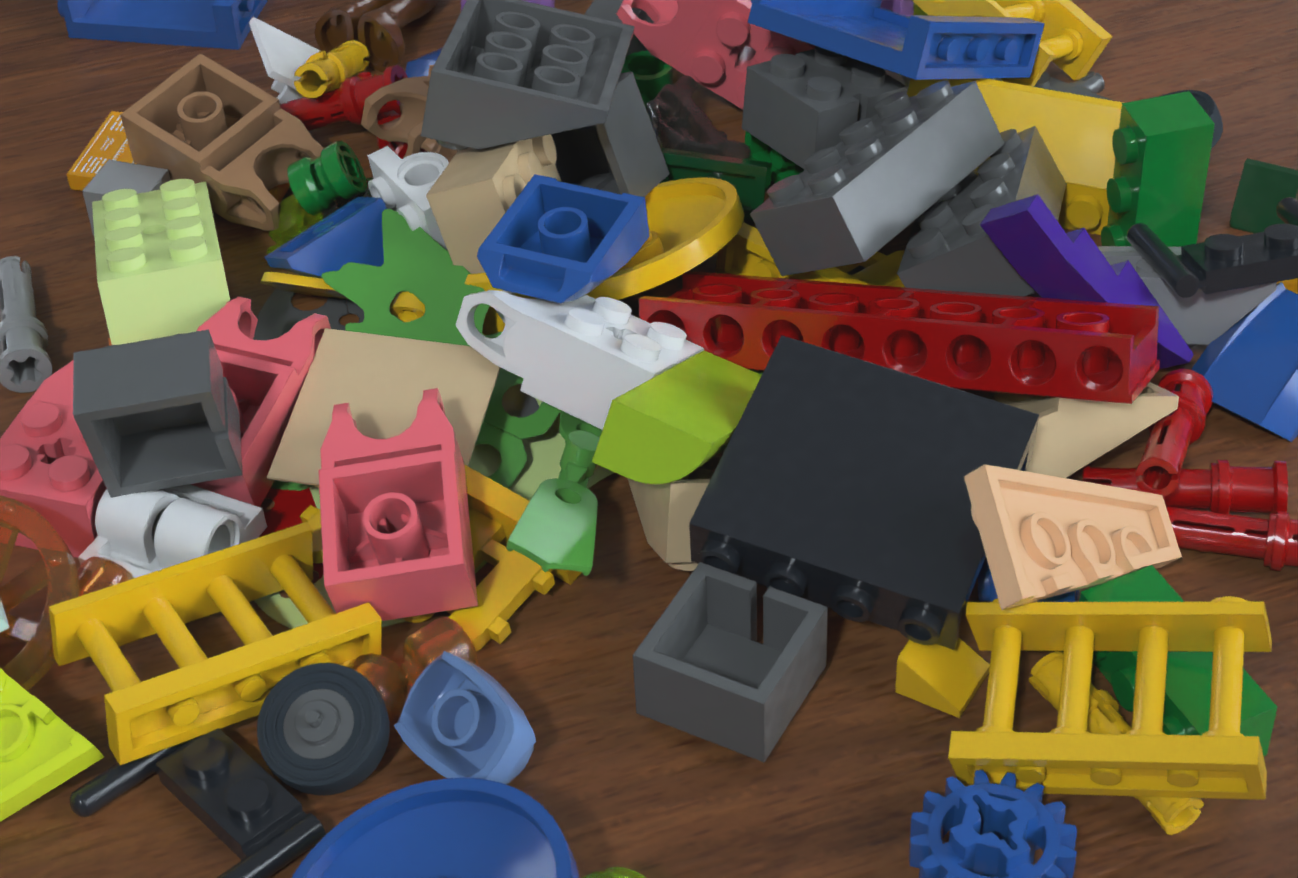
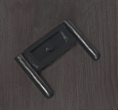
(1225, 259)
(225, 793)

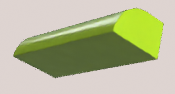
(675, 419)

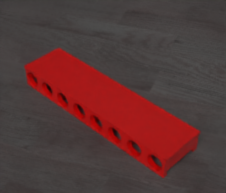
(933, 334)

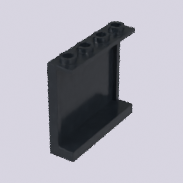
(857, 489)

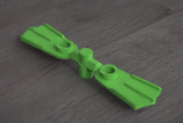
(562, 515)

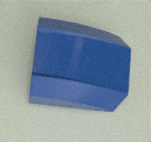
(563, 239)
(1257, 365)

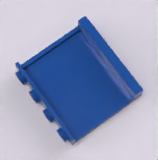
(165, 22)
(906, 45)

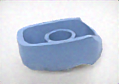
(465, 723)

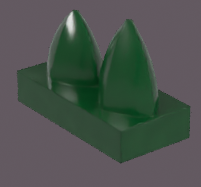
(748, 176)

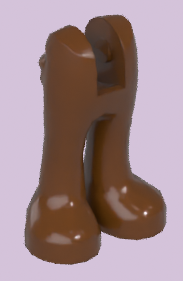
(372, 23)

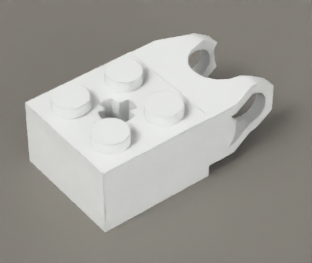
(576, 350)

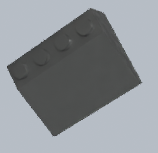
(522, 74)

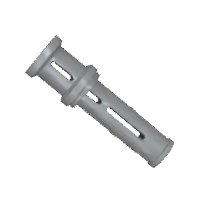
(22, 336)

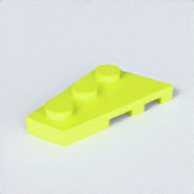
(35, 748)

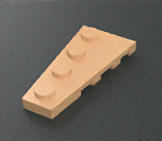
(1064, 533)

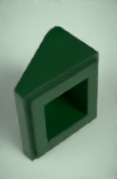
(1259, 193)

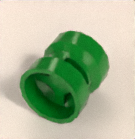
(327, 178)

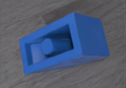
(340, 238)

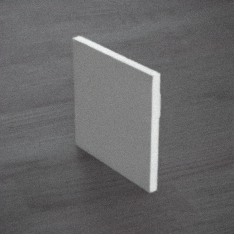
(281, 57)

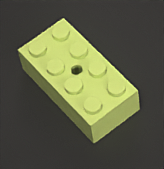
(158, 261)

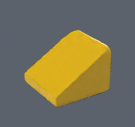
(940, 675)

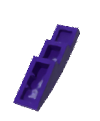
(1073, 267)

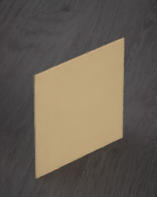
(383, 386)

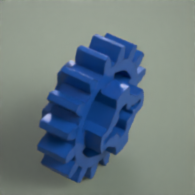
(991, 832)

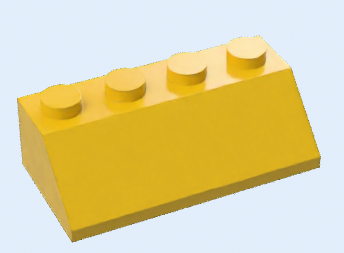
(1075, 132)

